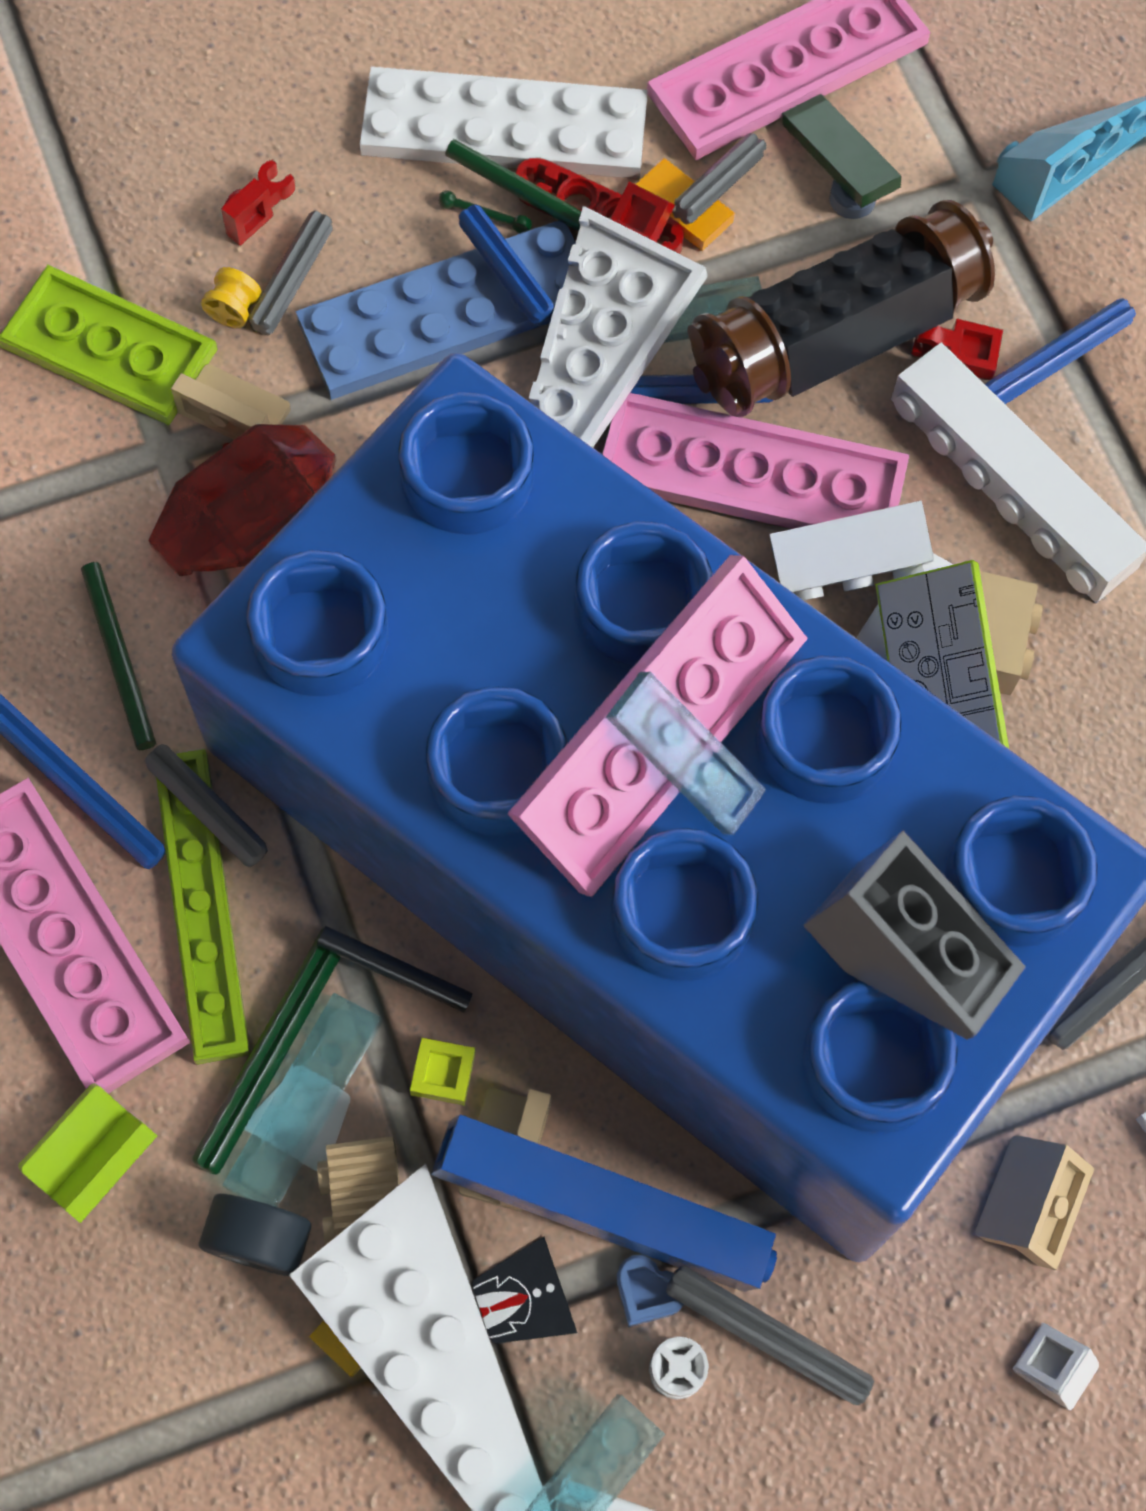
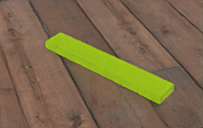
(203, 926)

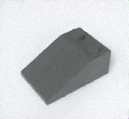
(916, 938)

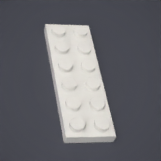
(505, 120)

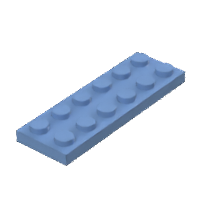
(428, 313)

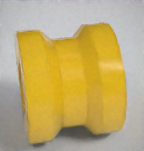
(231, 297)

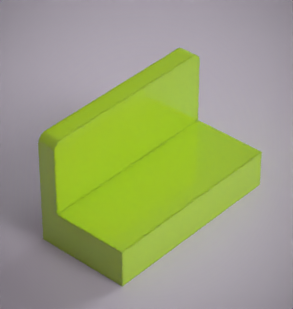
(86, 1152)

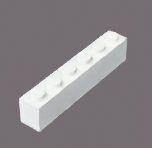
(1018, 473)

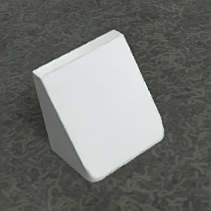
(1057, 1365)

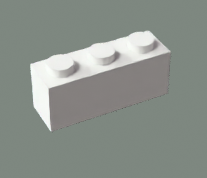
(852, 550)

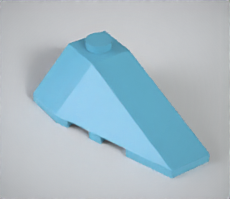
(1066, 155)

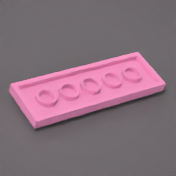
(782, 66)
(750, 465)
(600, 786)
(75, 952)

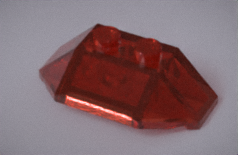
(240, 498)

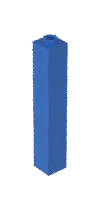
(604, 1204)

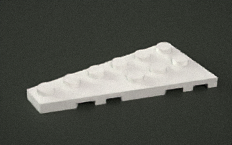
(609, 322)
(413, 1326)

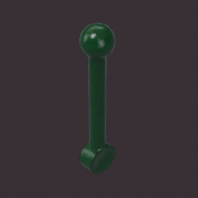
(519, 223)

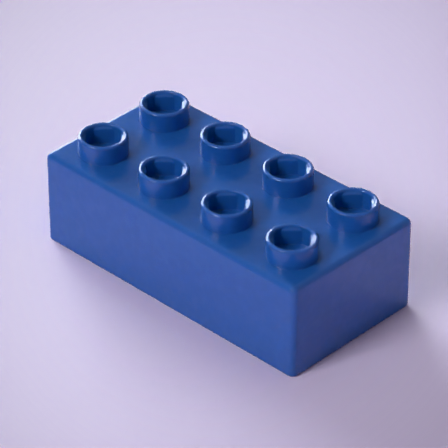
(452, 630)

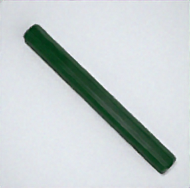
(265, 1059)

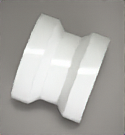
(685, 1361)

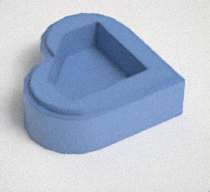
(644, 1291)

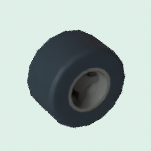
(255, 1234)

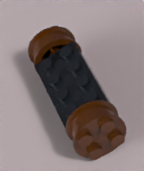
(843, 309)

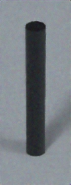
(394, 969)

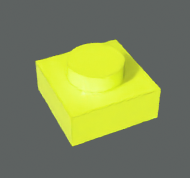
(442, 1071)

